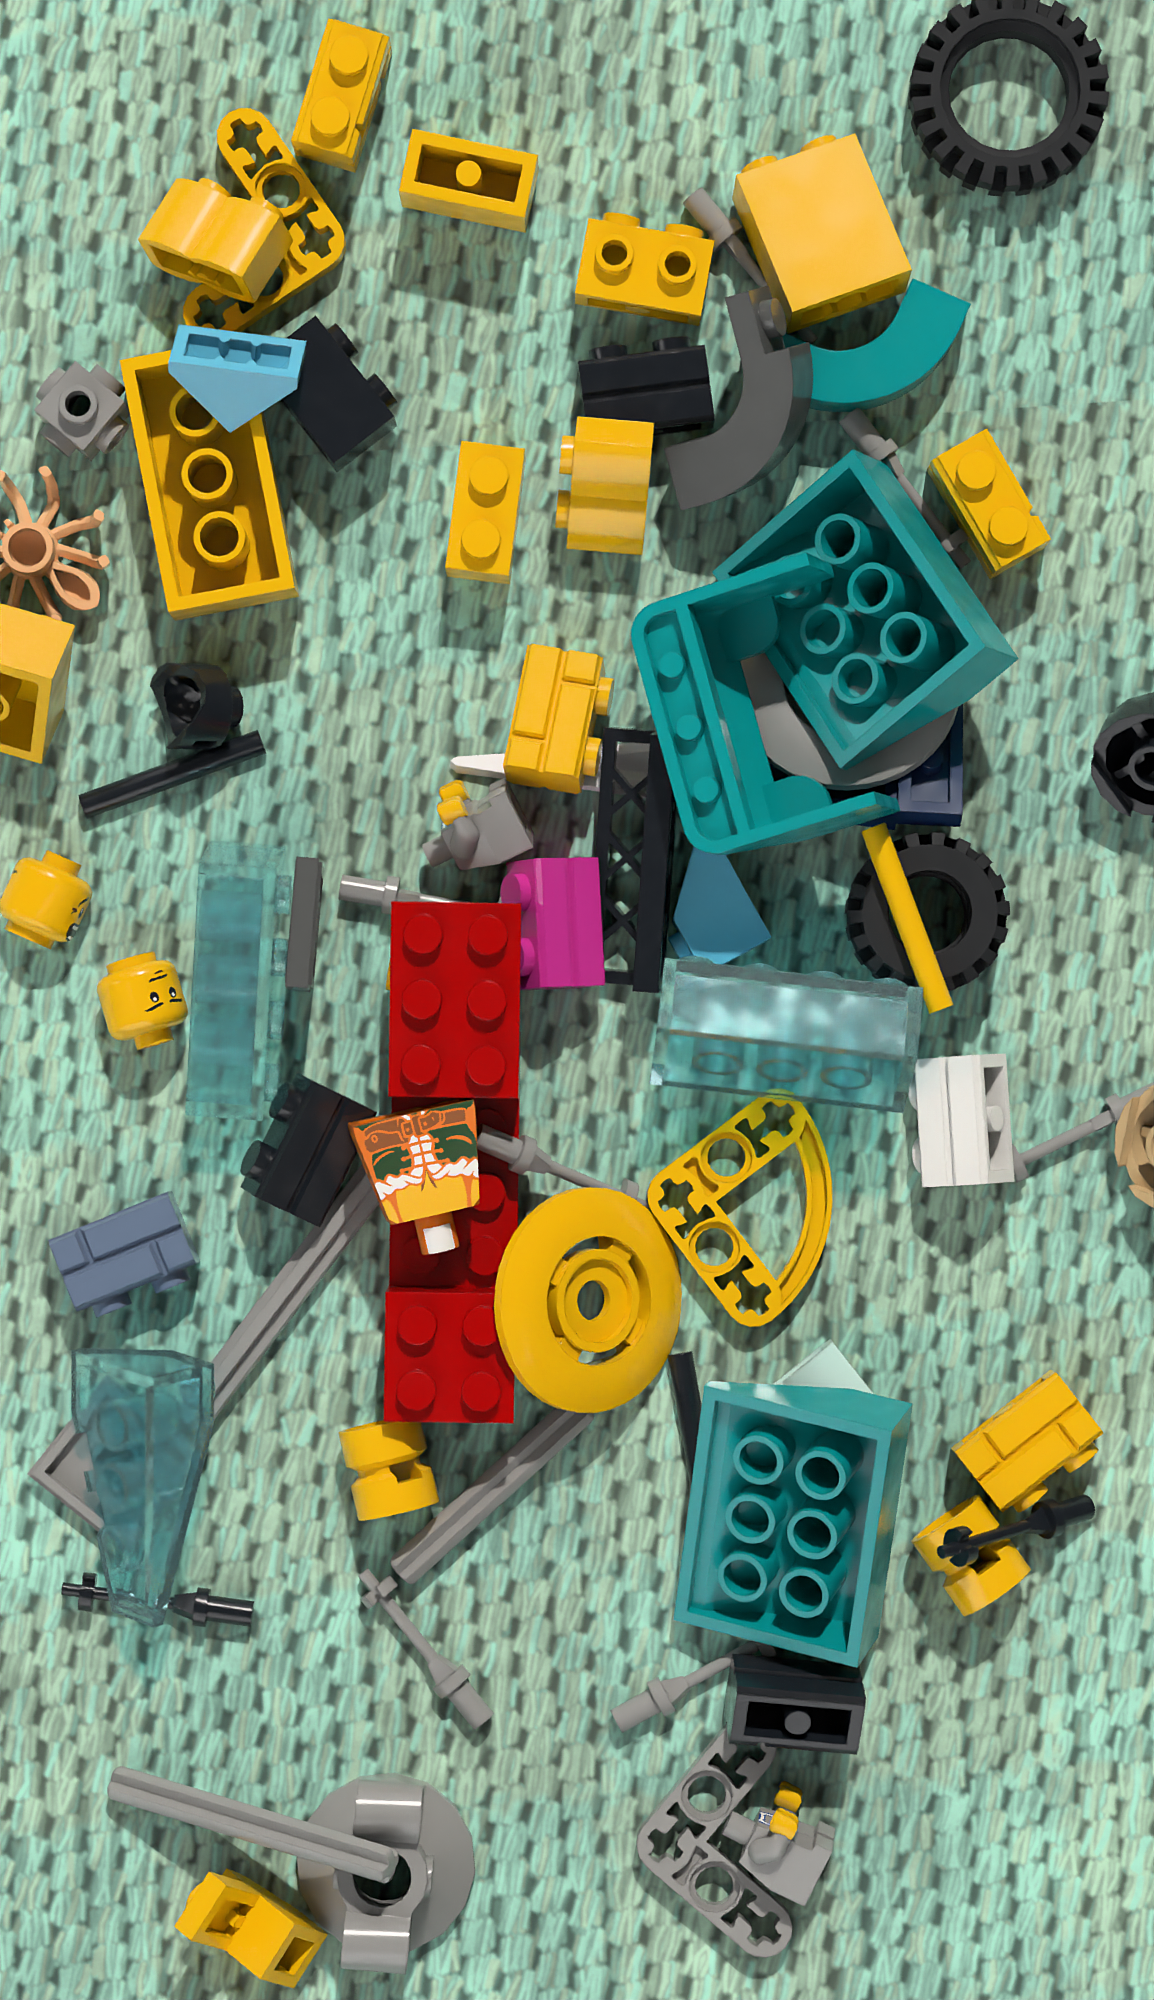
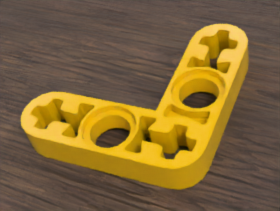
(297, 269)

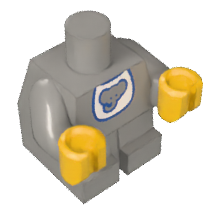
(480, 830)
(781, 1848)

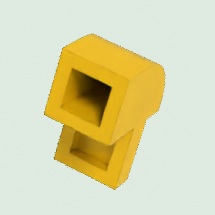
(251, 1926)

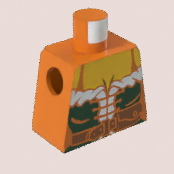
(422, 1166)

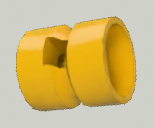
(388, 1468)
(994, 1576)

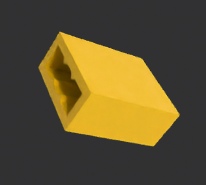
(821, 231)

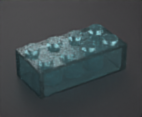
(786, 1034)

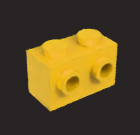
(644, 269)

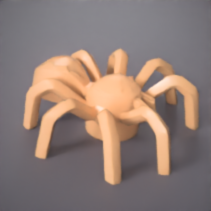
(33, 552)

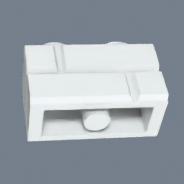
(962, 1120)

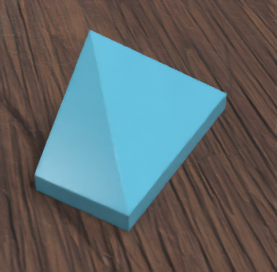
(235, 371)

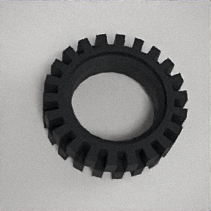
(1008, 169)

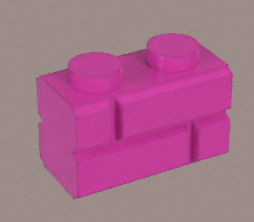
(558, 921)

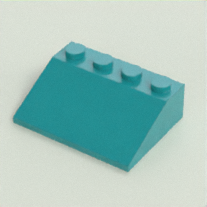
(893, 629)
(793, 1516)

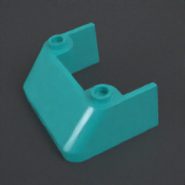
(707, 723)

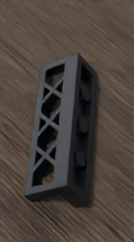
(656, 861)

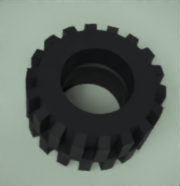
(974, 882)

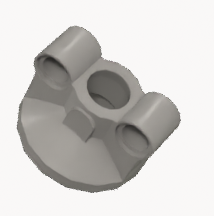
(423, 1831)

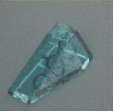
(148, 1443)

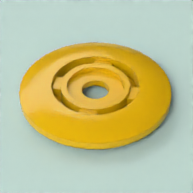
(540, 1290)

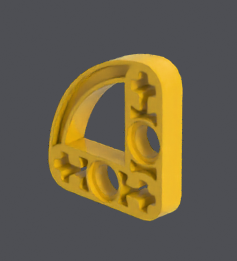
(710, 1187)

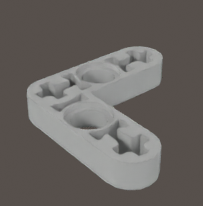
(699, 1853)

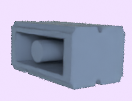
(124, 1253)

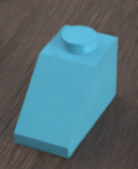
(715, 912)

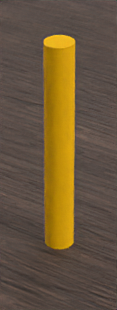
(907, 918)

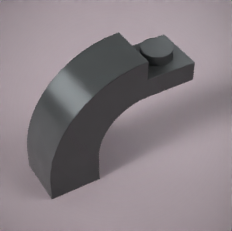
(768, 414)

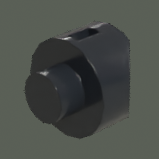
(196, 704)

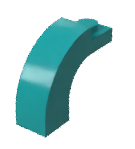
(894, 360)

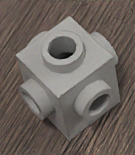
(98, 428)

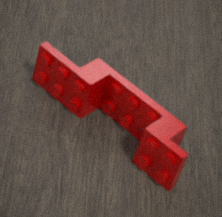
(452, 1039)

